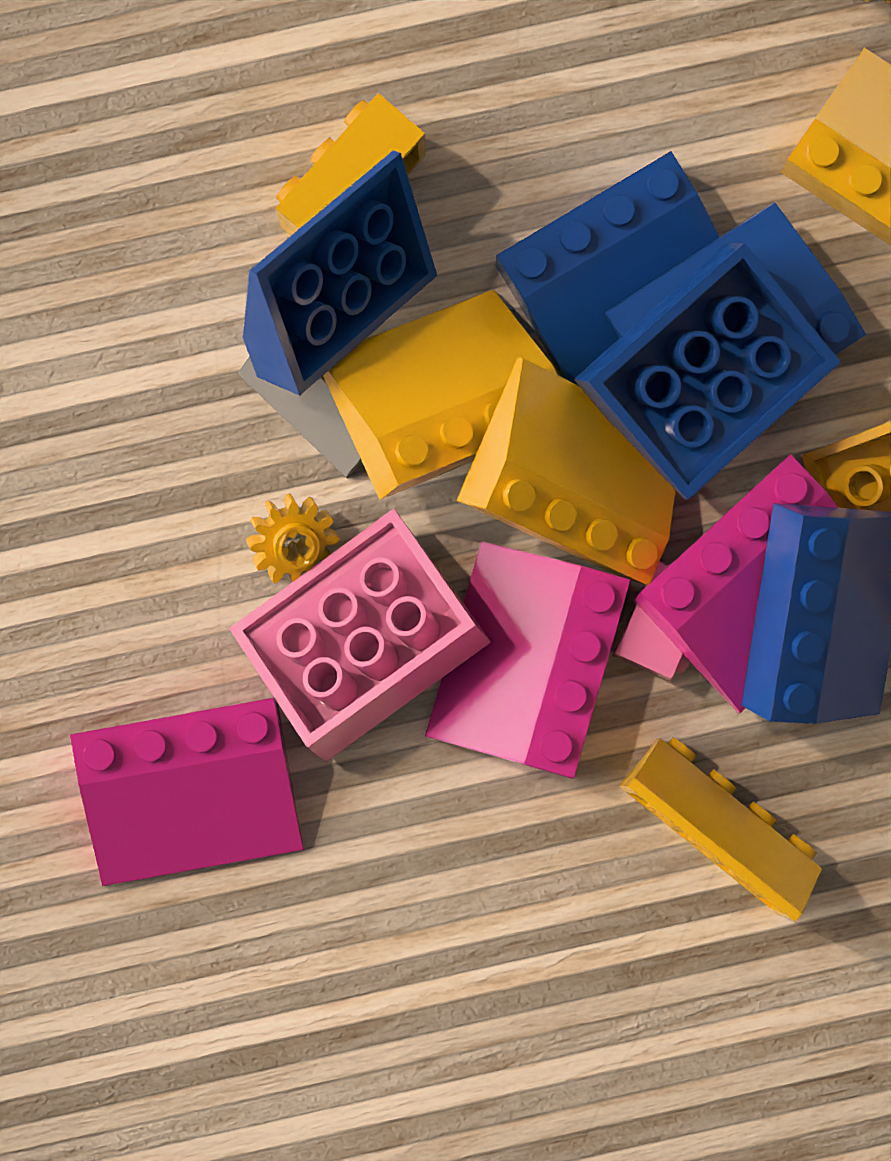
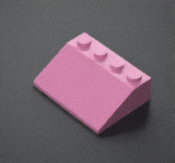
(359, 636)

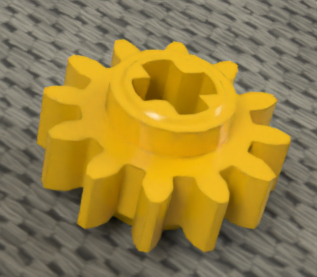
(285, 523)

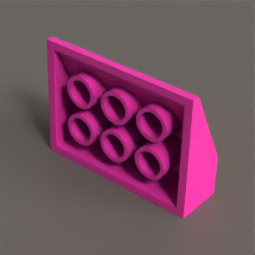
(713, 588)
(547, 654)
(187, 791)

